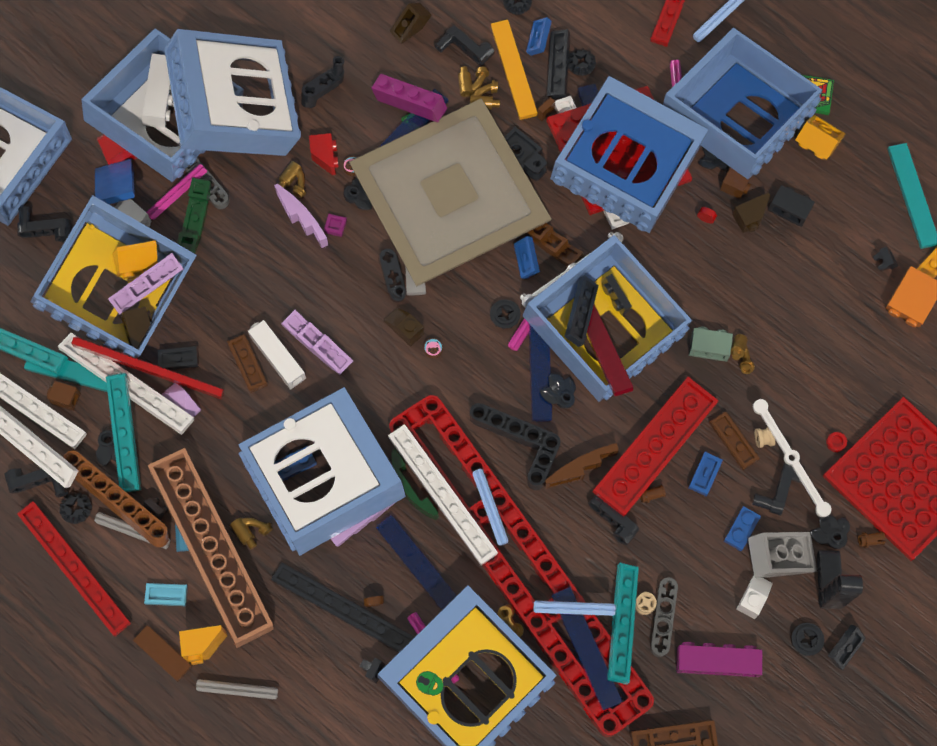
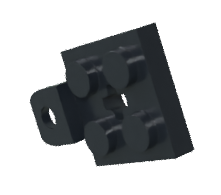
(529, 155)

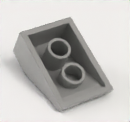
(782, 554)

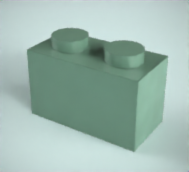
(710, 344)

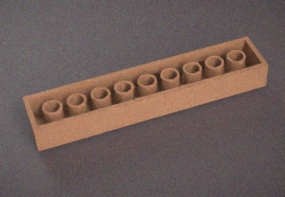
(211, 548)

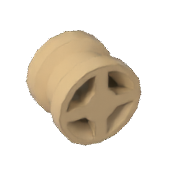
(764, 437)
(649, 602)

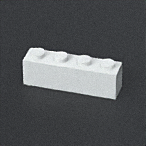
(157, 94)

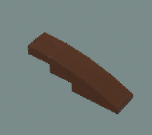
(555, 244)
(575, 469)

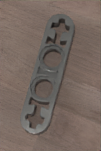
(217, 188)
(661, 616)

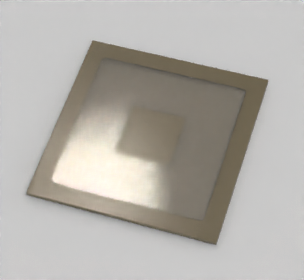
(449, 192)

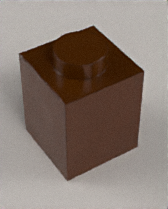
(735, 184)
(63, 395)

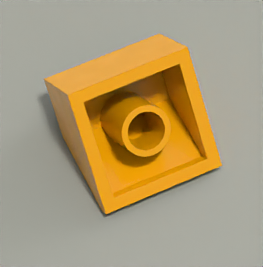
(819, 137)
(135, 258)
(201, 643)

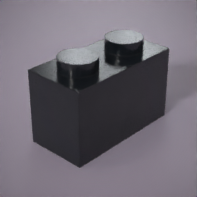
(791, 205)

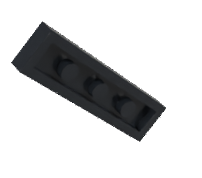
(558, 64)
(581, 311)

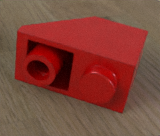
(322, 152)

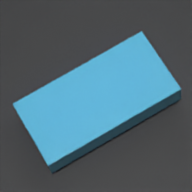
(166, 594)

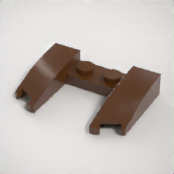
(694, 733)

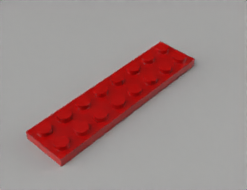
(655, 446)

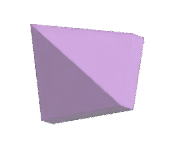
(181, 398)

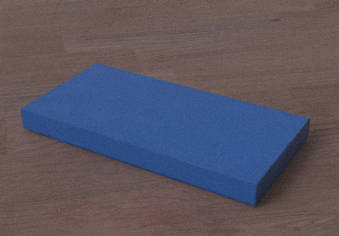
(115, 182)

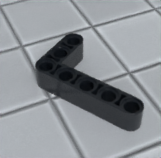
(522, 438)
(834, 588)

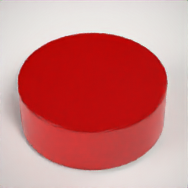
(707, 215)
(836, 442)

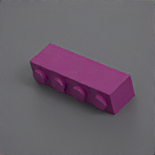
(409, 98)
(719, 660)

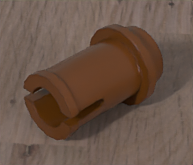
(653, 493)
(866, 540)

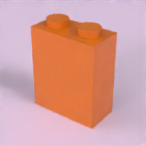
(913, 297)

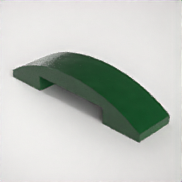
(195, 214)
(423, 506)

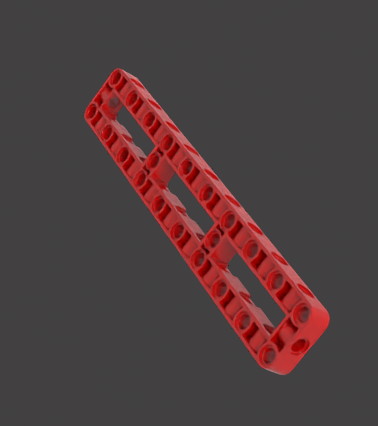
(537, 553)

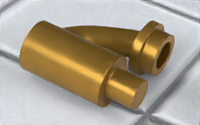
(465, 82)
(489, 102)
(291, 172)
(738, 350)
(241, 529)
(506, 613)

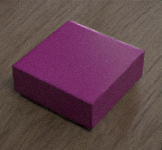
(335, 225)

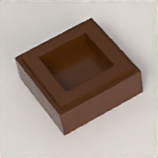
(546, 109)

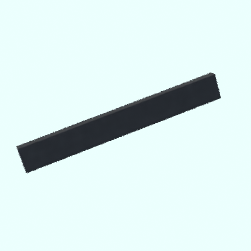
(341, 608)

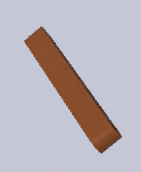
(118, 506)

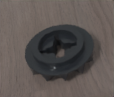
(519, 7)
(583, 68)
(509, 307)
(79, 515)
(810, 630)

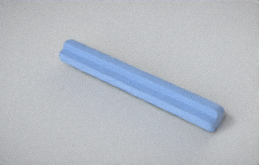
(716, 19)
(490, 507)
(574, 608)

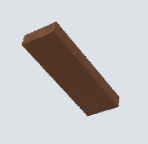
(247, 363)
(734, 440)
(162, 653)

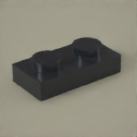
(618, 298)
(178, 358)
(846, 647)

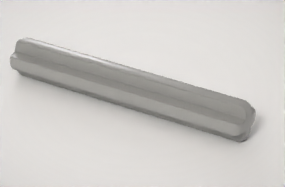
(121, 526)
(237, 689)

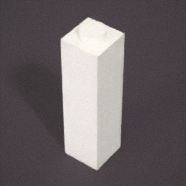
(276, 354)

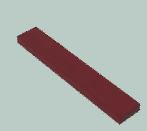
(607, 356)

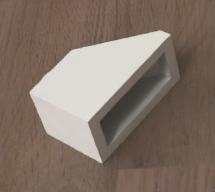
(755, 597)

